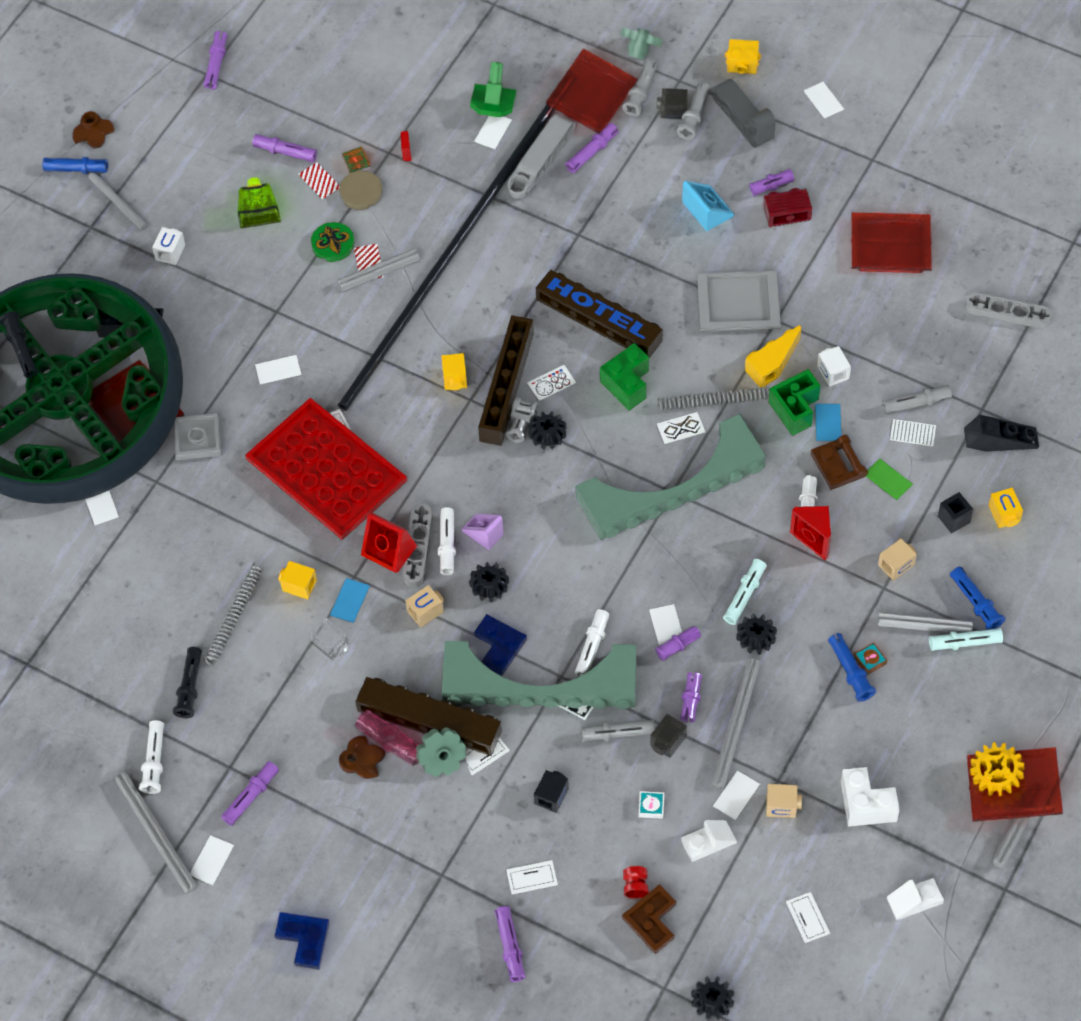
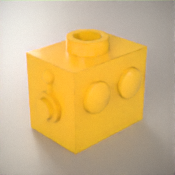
(742, 56)

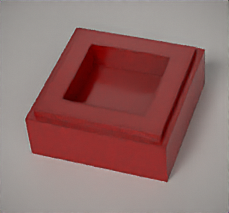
(405, 145)

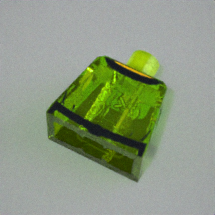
(257, 205)

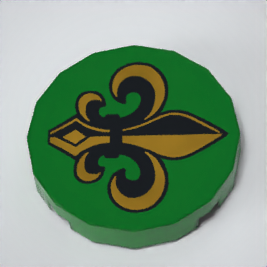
(332, 241)

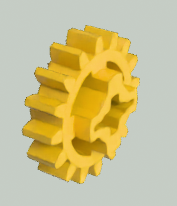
(998, 779)

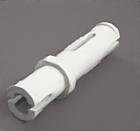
(447, 550)
(594, 636)

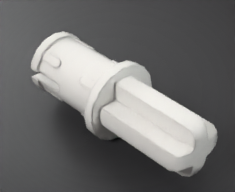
(808, 495)

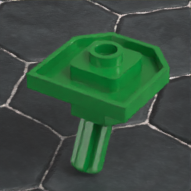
(492, 98)

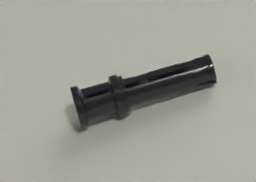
(16, 335)
(187, 690)

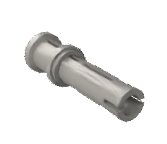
(637, 94)
(691, 117)

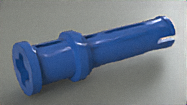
(982, 606)
(855, 675)

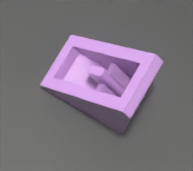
(484, 529)

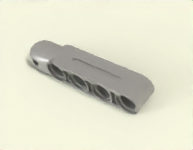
(540, 156)

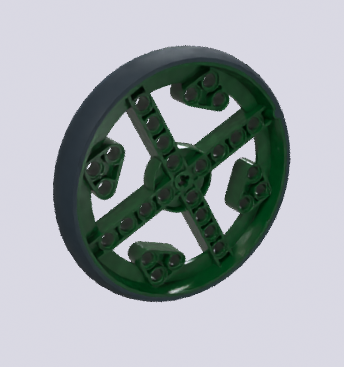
(153, 415)

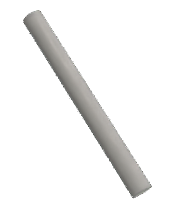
(117, 201)

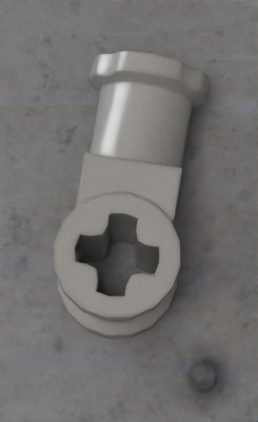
(521, 416)

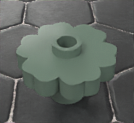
(640, 42)
(441, 752)

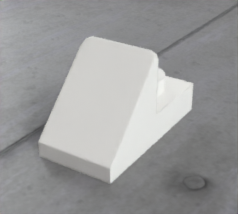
(708, 840)
(914, 898)

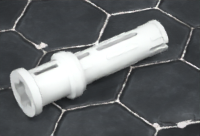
(152, 765)

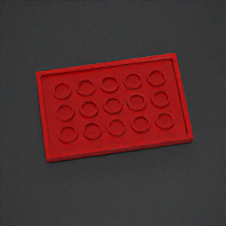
(326, 468)

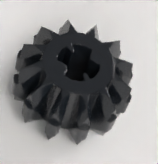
(547, 430)
(483, 588)
(747, 633)
(710, 1007)

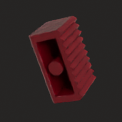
(787, 207)

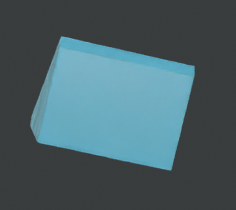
(705, 204)

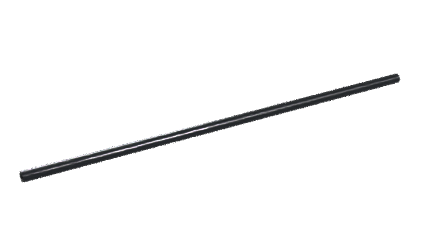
(445, 259)

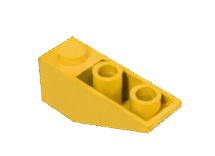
(769, 362)

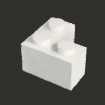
(867, 805)

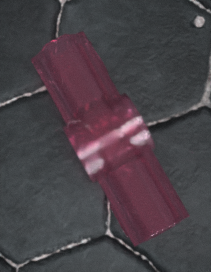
(378, 730)

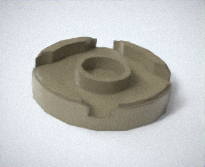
(360, 190)

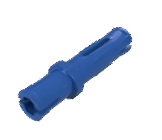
(75, 165)

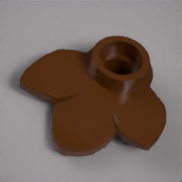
(92, 132)
(364, 758)

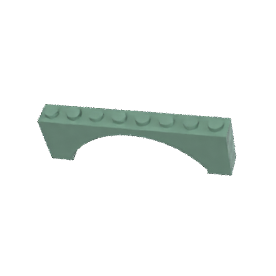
(616, 509)
(606, 685)

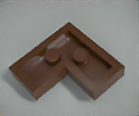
(646, 915)

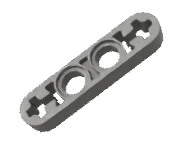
(1009, 306)
(422, 545)

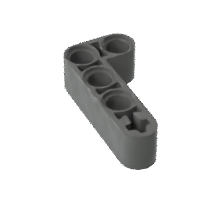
(754, 125)

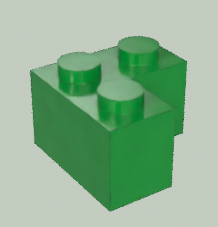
(623, 376)
(792, 401)

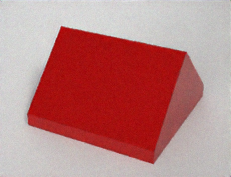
(812, 528)
(386, 543)

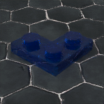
(504, 641)
(310, 935)

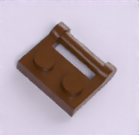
(832, 466)

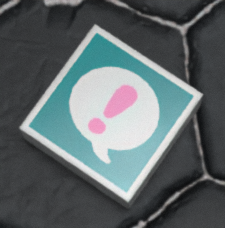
(651, 805)

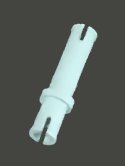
(756, 570)
(938, 643)

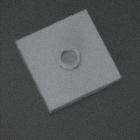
(197, 436)

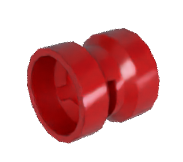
(635, 882)

